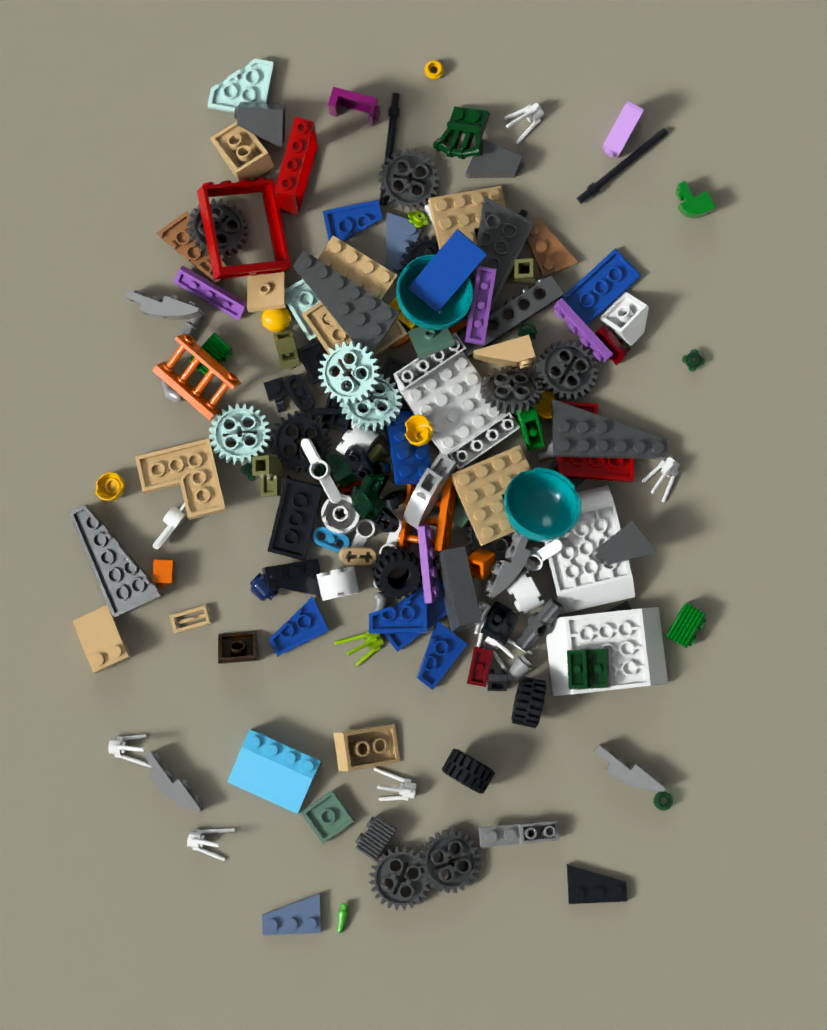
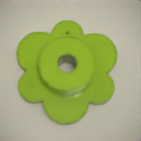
(418, 218)

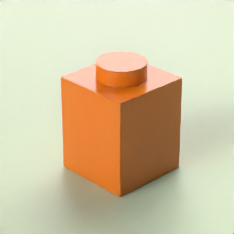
(481, 563)
(163, 572)

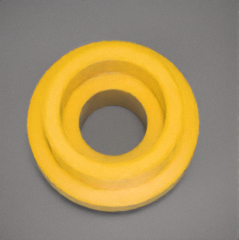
(434, 64)

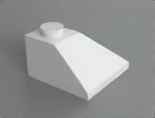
(626, 318)

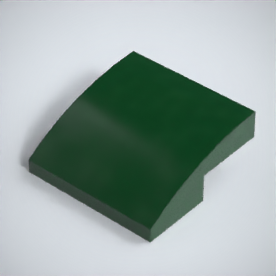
(588, 669)

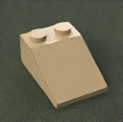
(242, 152)
(511, 353)
(101, 639)
(366, 747)

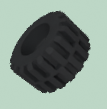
(397, 586)
(528, 702)
(468, 771)

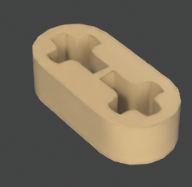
(357, 551)

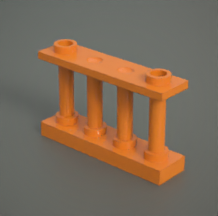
(186, 390)
(443, 522)

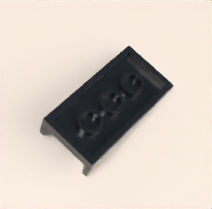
(295, 518)

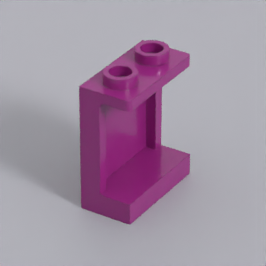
(354, 101)

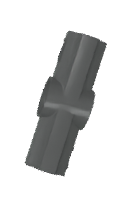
(539, 624)

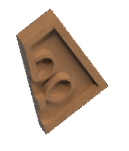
(548, 250)

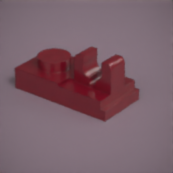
(612, 344)
(480, 666)

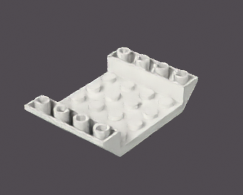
(448, 394)
(576, 572)
(632, 644)

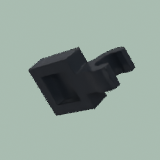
(276, 391)

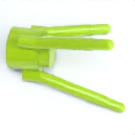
(372, 641)

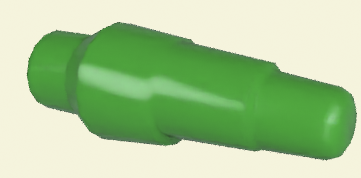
(342, 915)

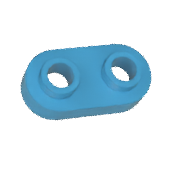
(331, 539)

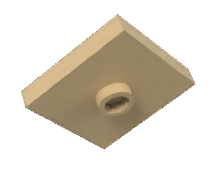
(266, 292)

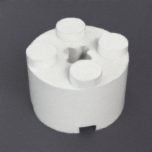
(358, 437)
(331, 520)
(338, 583)
(525, 592)

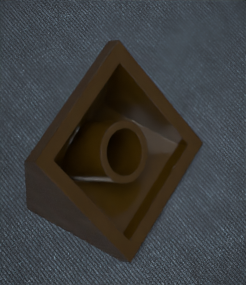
(238, 647)

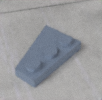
(398, 237)
(296, 918)

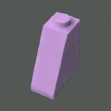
(622, 129)

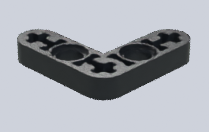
(385, 514)

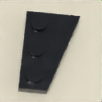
(294, 577)
(593, 887)

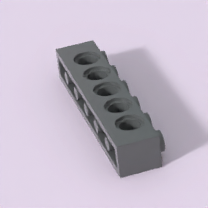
(552, 294)

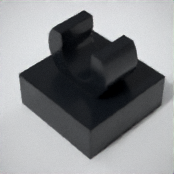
(497, 682)

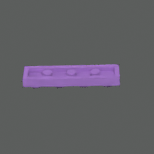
(210, 293)
(480, 305)
(586, 335)
(427, 554)

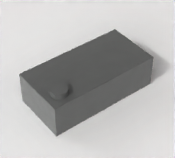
(457, 589)

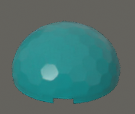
(419, 312)
(542, 504)

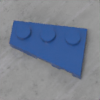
(351, 219)
(403, 618)
(300, 628)
(440, 654)

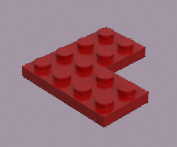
(595, 468)

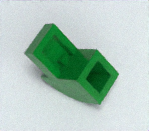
(692, 206)

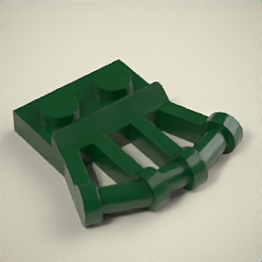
(467, 122)

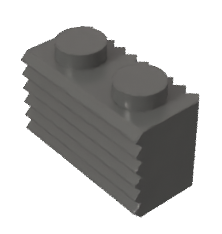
(376, 837)

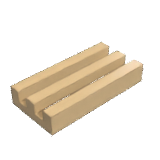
(206, 615)

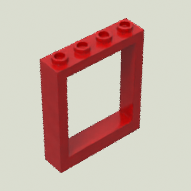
(296, 166)
(274, 219)

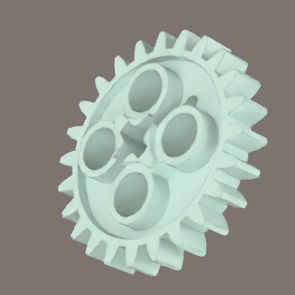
(362, 361)
(373, 416)
(239, 417)

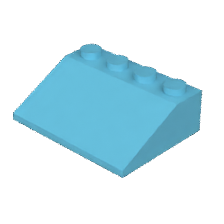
(274, 771)

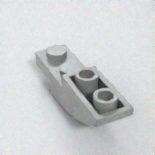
(169, 308)
(427, 489)
(507, 570)
(635, 776)
(177, 791)
(518, 833)

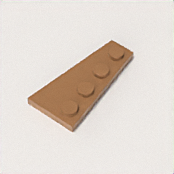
(176, 236)

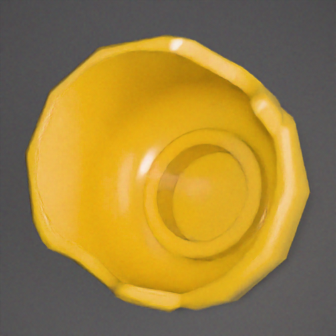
(276, 319)
(544, 407)
(419, 430)
(110, 486)

